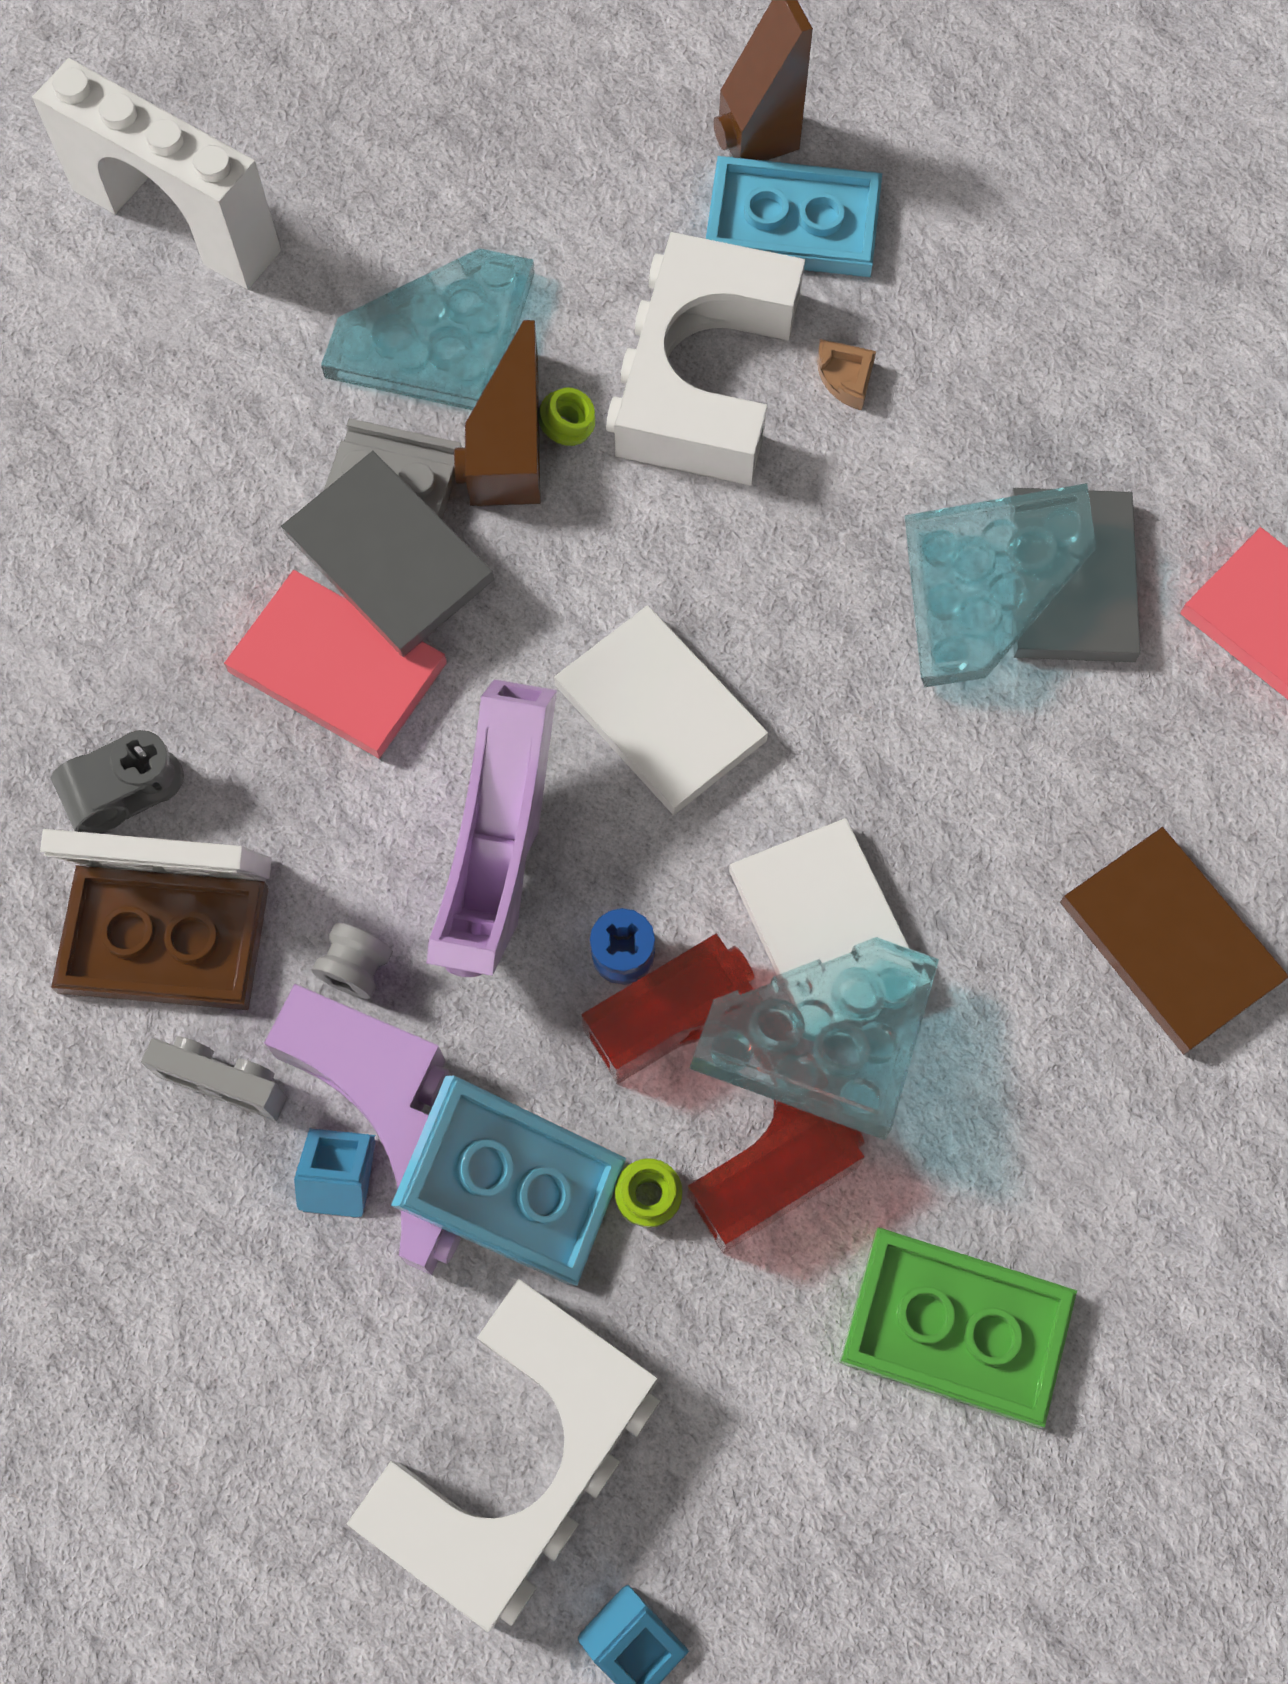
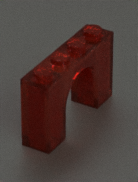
(797, 1151)

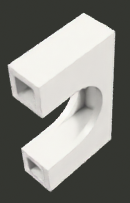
(119, 140)
(697, 289)
(485, 1561)

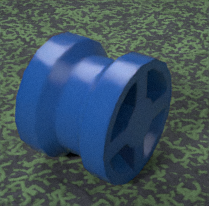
(622, 959)

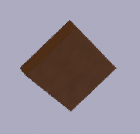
(161, 937)
(1173, 940)

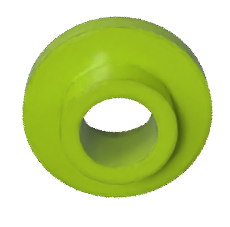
(575, 407)
(643, 1172)

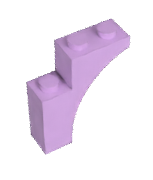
(496, 829)
(383, 1076)

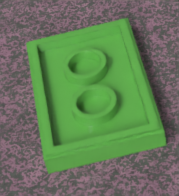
(959, 1327)

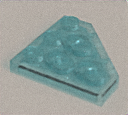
(435, 333)
(989, 574)
(825, 1034)

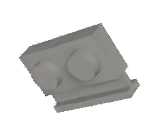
(418, 459)

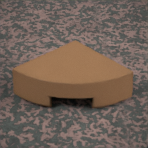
(845, 371)

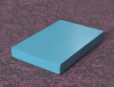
(797, 212)
(509, 1181)

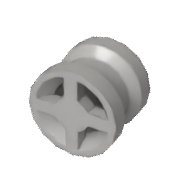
(352, 960)

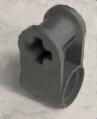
(113, 784)

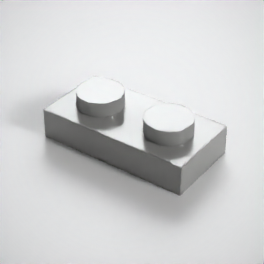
(191, 1066)

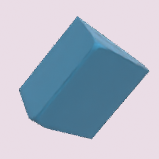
(334, 1172)
(631, 1641)

